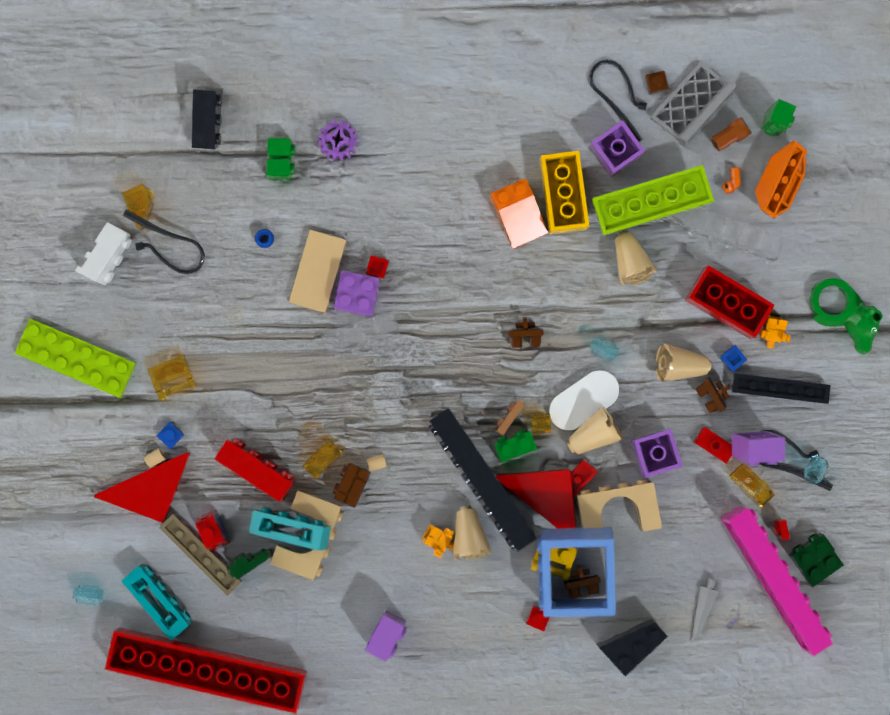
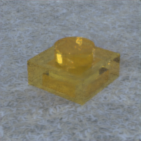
(540, 423)

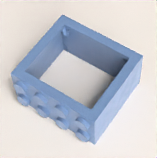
(572, 538)

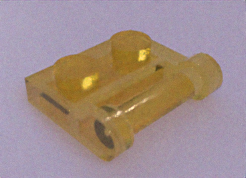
(170, 371)

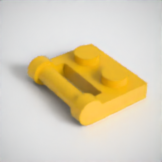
(560, 555)

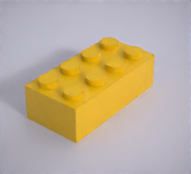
(564, 192)

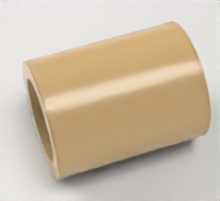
(154, 458)
(376, 462)

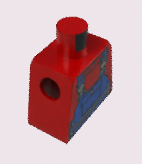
(212, 531)

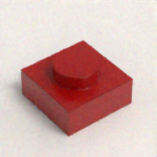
(377, 267)
(780, 529)
(536, 619)

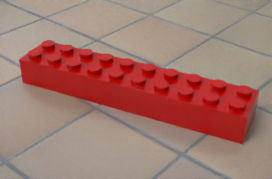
(206, 670)

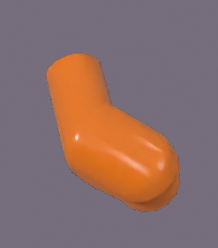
(734, 182)

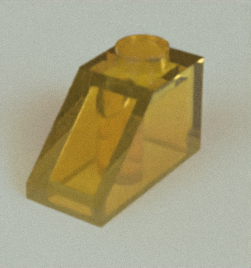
(139, 202)
(322, 459)
(752, 485)

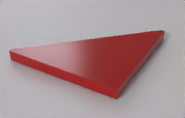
(149, 491)
(546, 492)

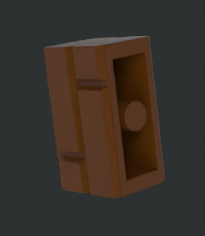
(351, 485)

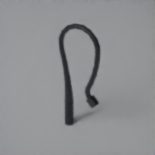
(641, 105)
(140, 246)
(826, 485)

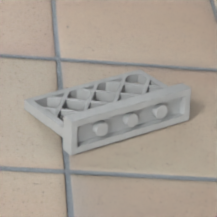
(705, 115)

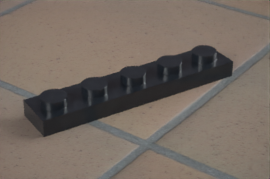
(781, 388)

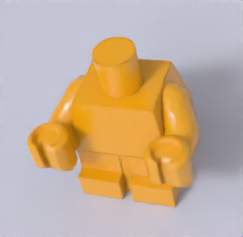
(774, 331)
(438, 539)

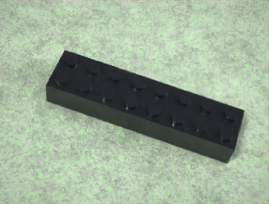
(484, 481)

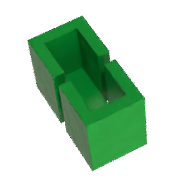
(280, 159)

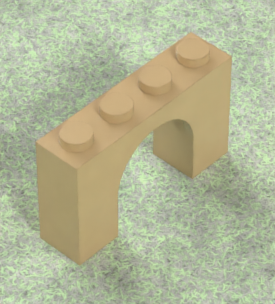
(641, 494)
(308, 563)

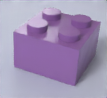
(616, 148)
(357, 294)
(758, 447)
(656, 453)
(384, 638)

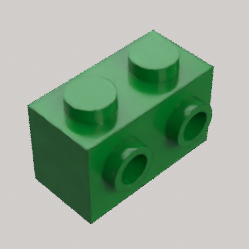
(778, 118)
(515, 446)

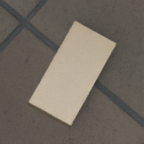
(317, 271)

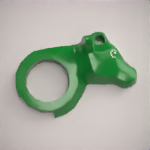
(859, 319)

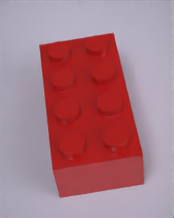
(729, 302)
(255, 470)

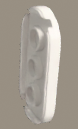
(583, 399)

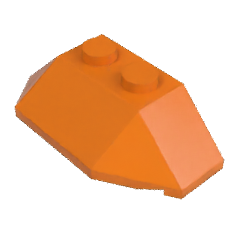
(781, 179)

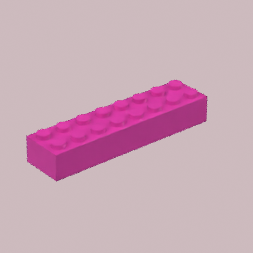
(777, 581)

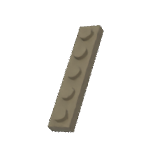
(197, 552)

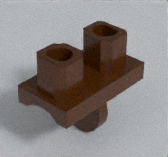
(534, 335)
(717, 402)
(574, 585)

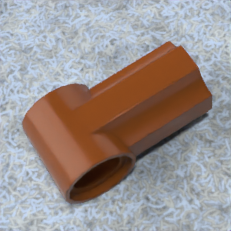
(734, 132)

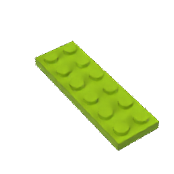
(652, 200)
(75, 358)

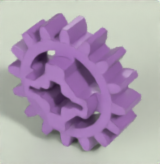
(330, 139)

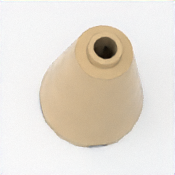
(632, 260)
(680, 363)
(595, 433)
(469, 536)

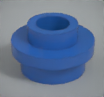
(264, 232)

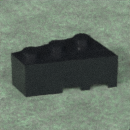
(206, 117)
(632, 646)

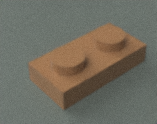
(504, 423)

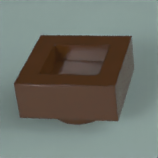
(656, 82)

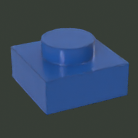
(733, 358)
(170, 435)

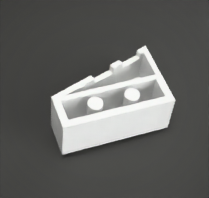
(106, 254)

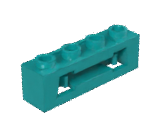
(261, 522)
(136, 583)

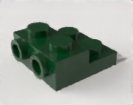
(816, 559)
(245, 563)

